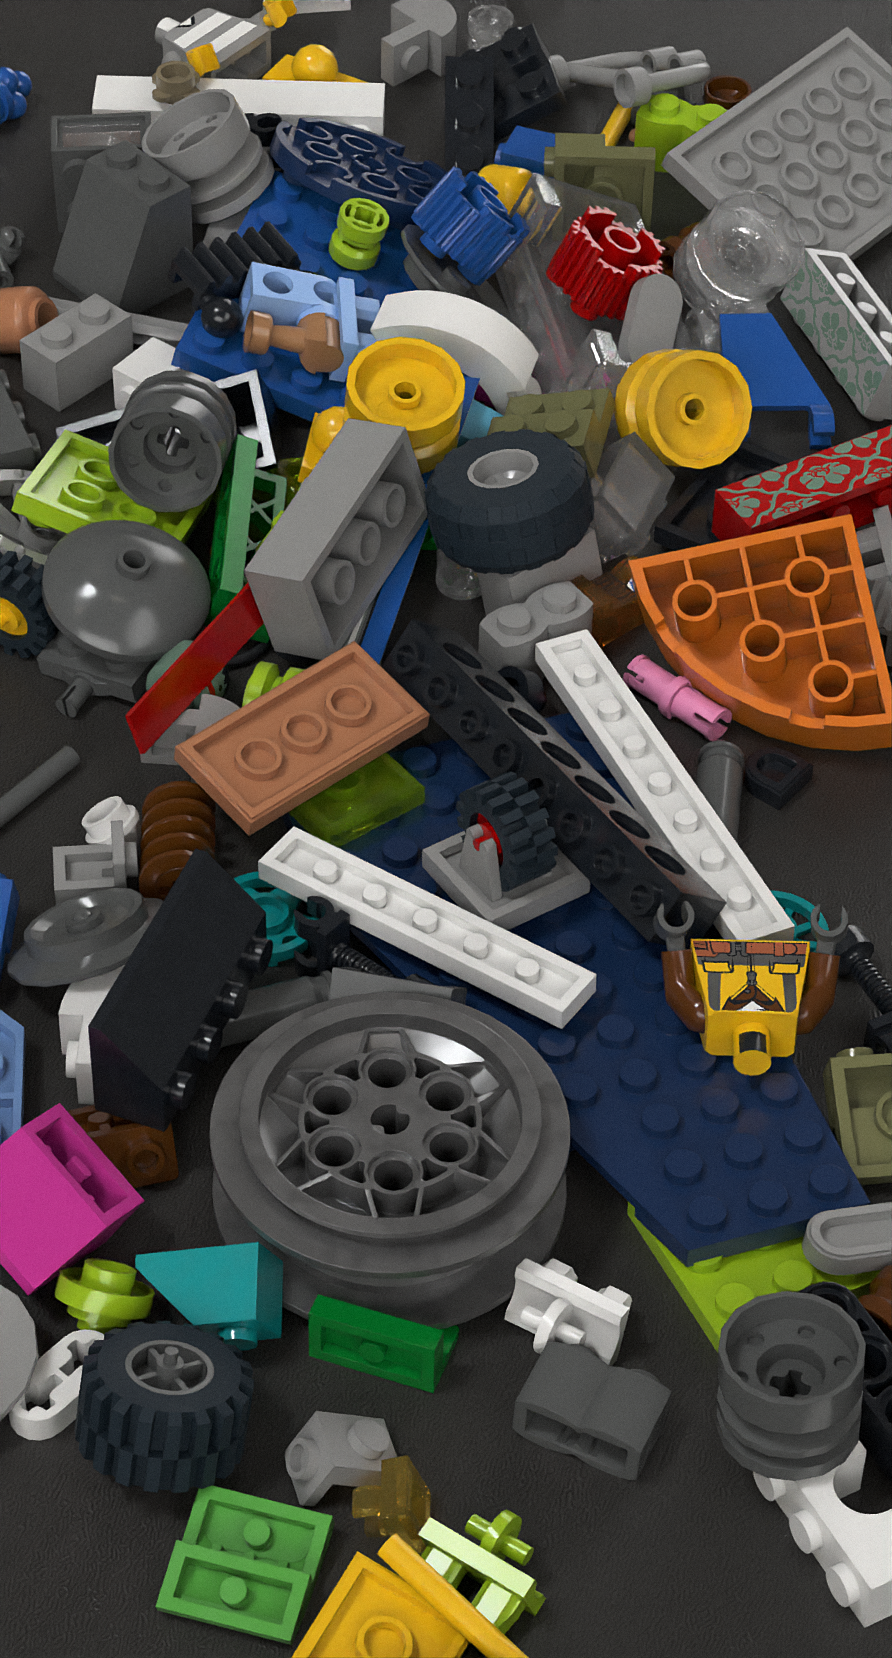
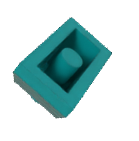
(222, 1289)

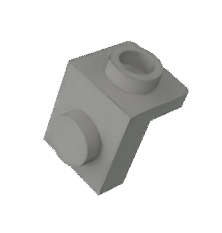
(94, 866)
(337, 1452)

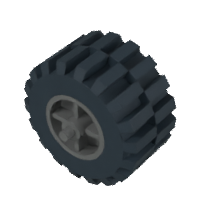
(163, 1406)

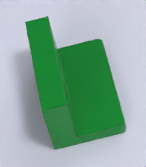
(379, 1343)

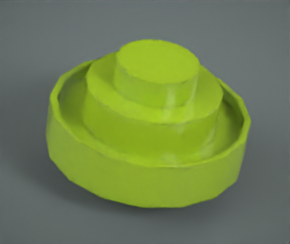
(103, 1295)

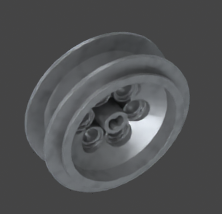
(392, 1155)

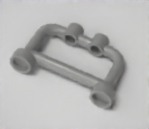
(635, 73)

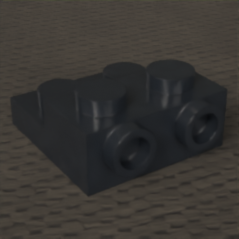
(523, 80)

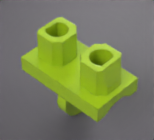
(504, 1588)

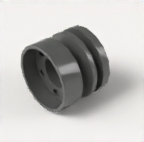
(167, 467)
(790, 1385)

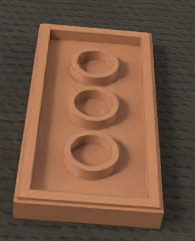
(301, 737)

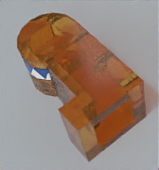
(613, 601)

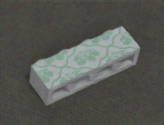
(846, 327)

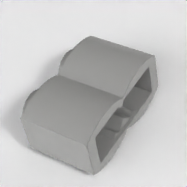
(512, 631)

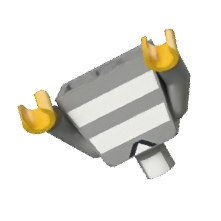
(224, 44)

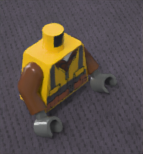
(749, 993)

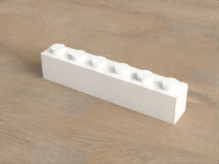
(341, 102)

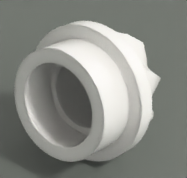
(98, 821)

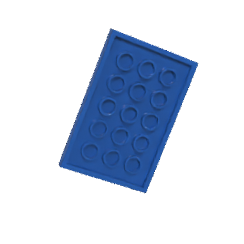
(307, 225)

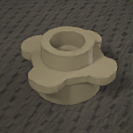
(174, 82)

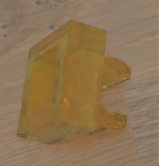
(397, 1505)

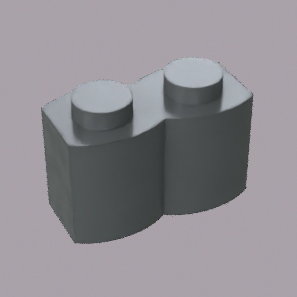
(592, 1409)

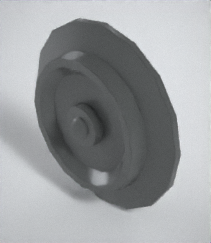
(443, 275)
(82, 937)

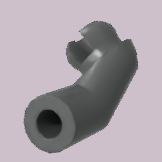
(11, 242)

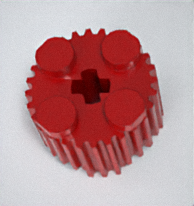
(602, 263)

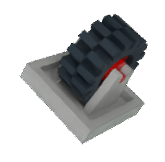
(505, 857)

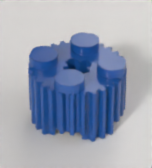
(469, 224)

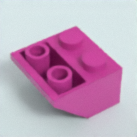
(56, 1198)

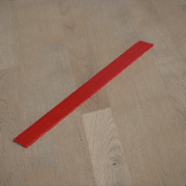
(194, 669)

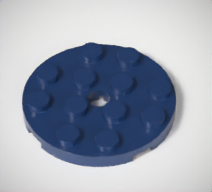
(351, 164)

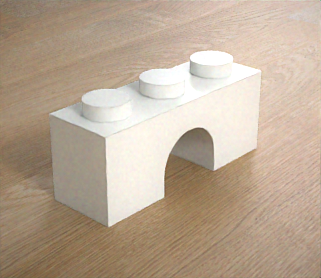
(846, 1543)

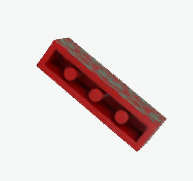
(814, 488)

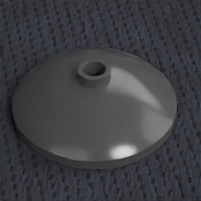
(119, 608)

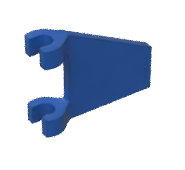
(775, 372)

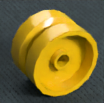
(409, 387)
(684, 406)

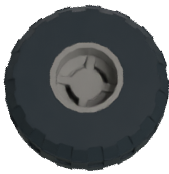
(509, 501)

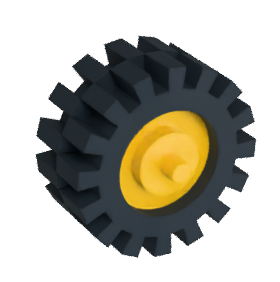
(23, 616)

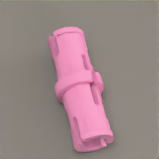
(677, 697)

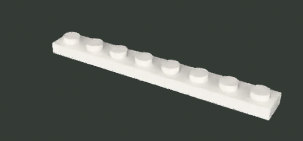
(660, 784)

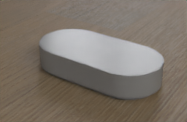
(650, 317)
(850, 1239)

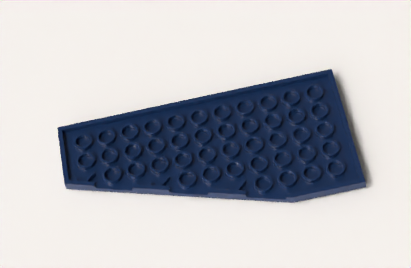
(678, 1132)

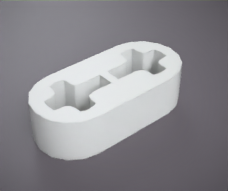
(57, 1381)

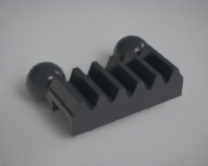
(221, 270)

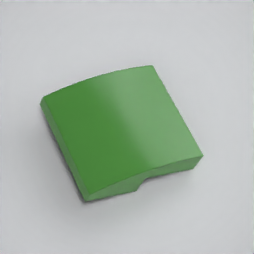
(246, 1564)

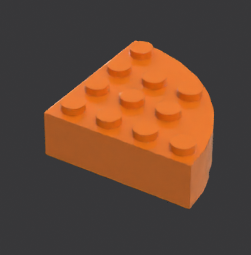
(776, 632)

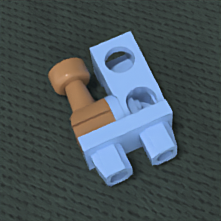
(306, 317)

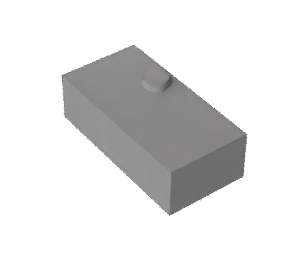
(338, 539)

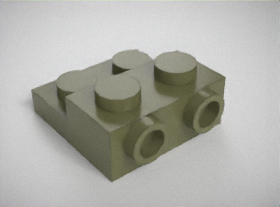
(608, 170)
(575, 416)
(861, 1111)

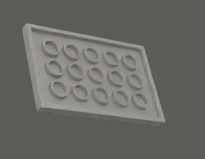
(811, 142)

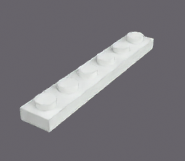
(430, 927)

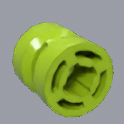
(358, 234)

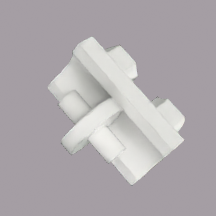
(566, 1312)

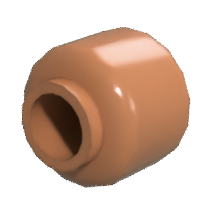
(21, 313)

